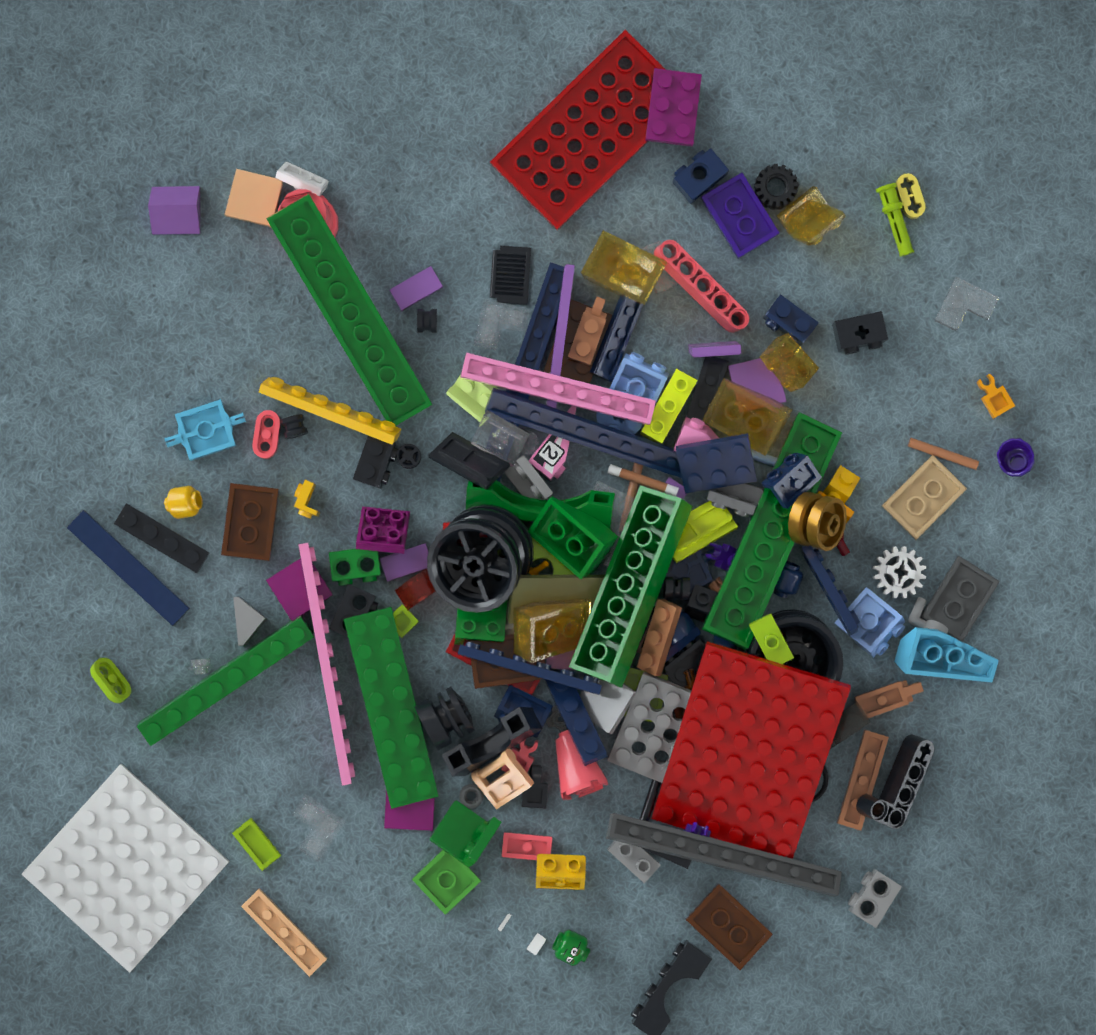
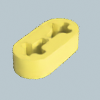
(916, 195)

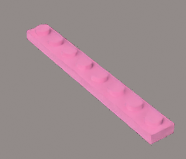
(558, 388)

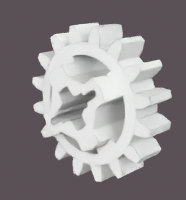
(897, 583)

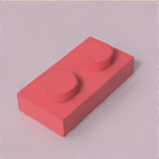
(525, 845)

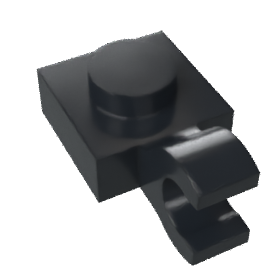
(537, 794)

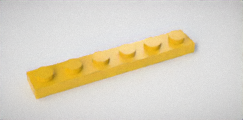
(322, 407)

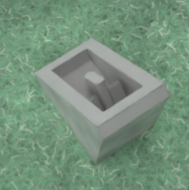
(247, 620)

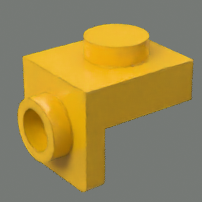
(842, 484)
(303, 494)

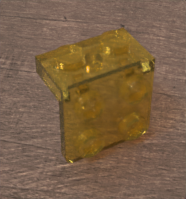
(810, 217)

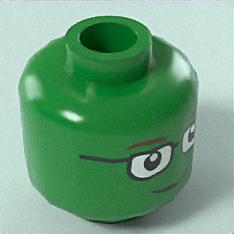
(571, 947)

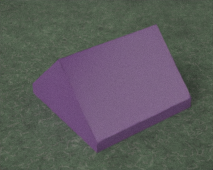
(175, 210)

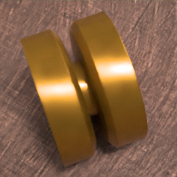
(817, 521)

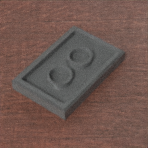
(960, 598)

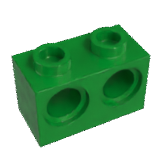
(354, 558)

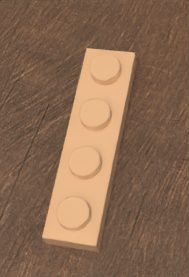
(284, 932)

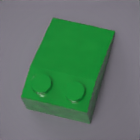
(572, 536)

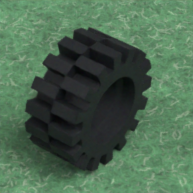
(788, 179)

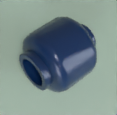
(789, 580)

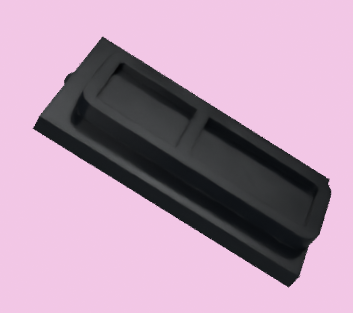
(469, 461)

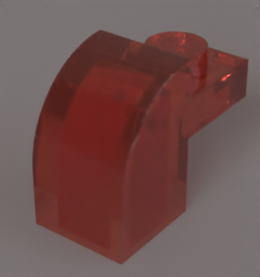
(416, 590)

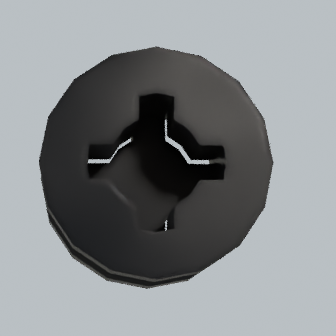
(426, 320)
(294, 426)
(405, 453)

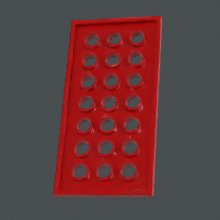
(557, 113)

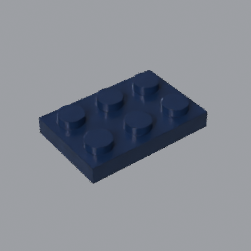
(716, 463)

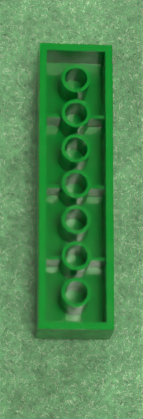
(631, 586)

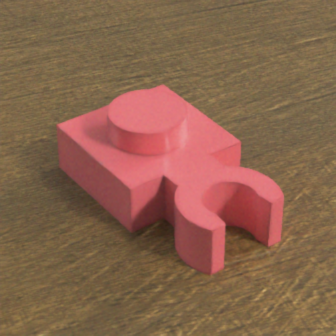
(522, 755)

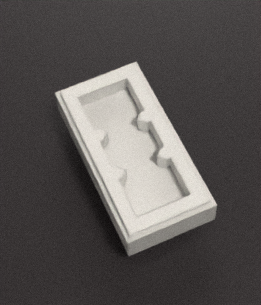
(301, 178)

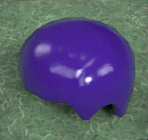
(1023, 459)

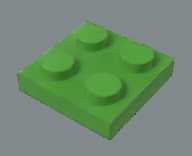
(446, 881)

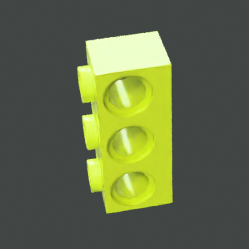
(669, 406)

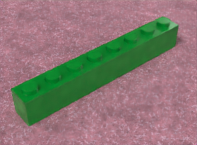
(225, 680)

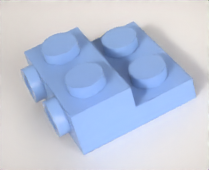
(640, 377)
(876, 623)

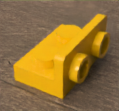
(561, 871)

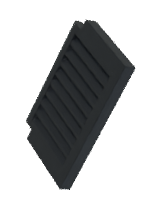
(510, 275)

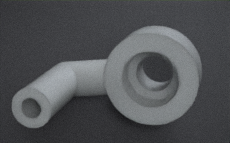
(915, 620)

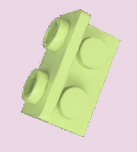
(471, 396)

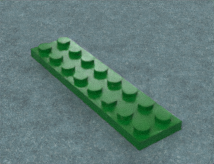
(391, 707)

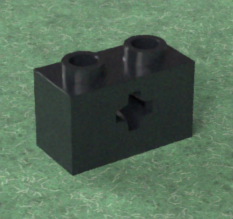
(870, 323)

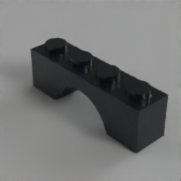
(508, 733)
(687, 963)

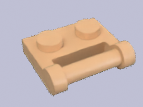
(507, 785)

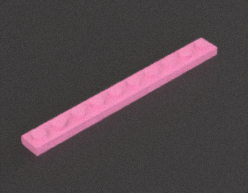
(328, 673)

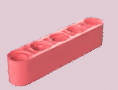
(713, 288)

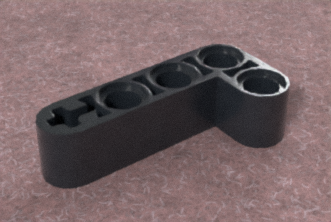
(901, 784)

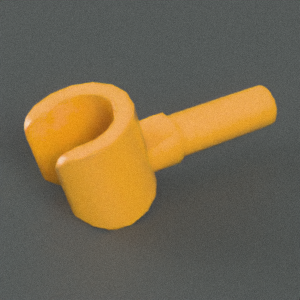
(534, 571)

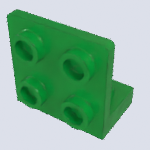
(481, 625)
(464, 833)

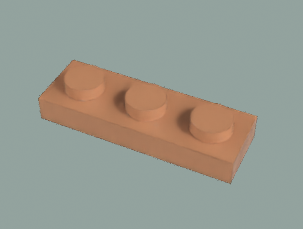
(659, 637)

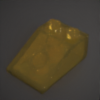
(623, 268)
(744, 411)
(549, 628)

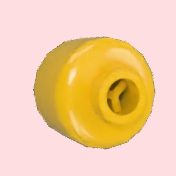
(183, 502)

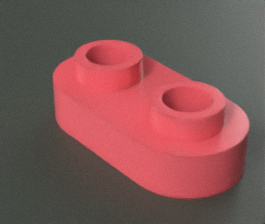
(264, 434)

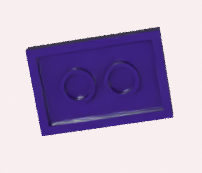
(739, 215)

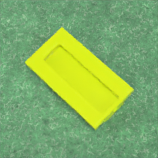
(703, 527)

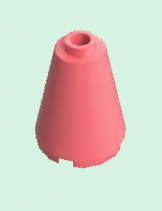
(573, 775)

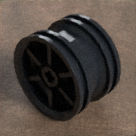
(457, 584)
(823, 643)

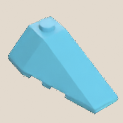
(941, 655)

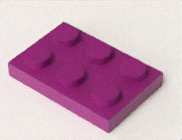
(673, 107)

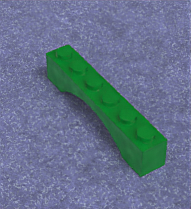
(594, 503)

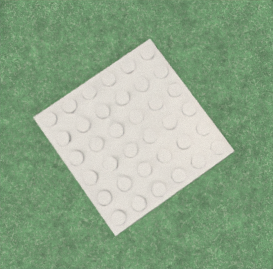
(125, 867)

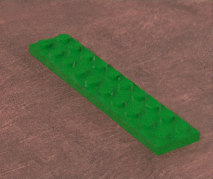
(349, 310)
(766, 542)

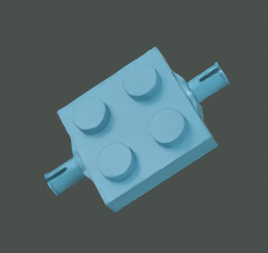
(205, 430)

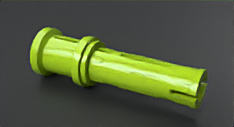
(892, 208)

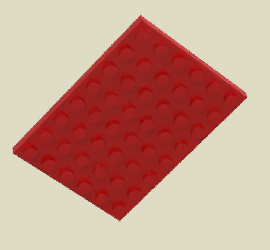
(750, 750)

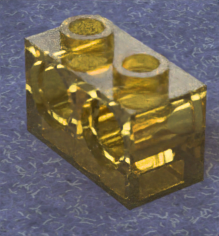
(789, 362)

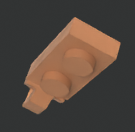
(588, 333)
(888, 697)

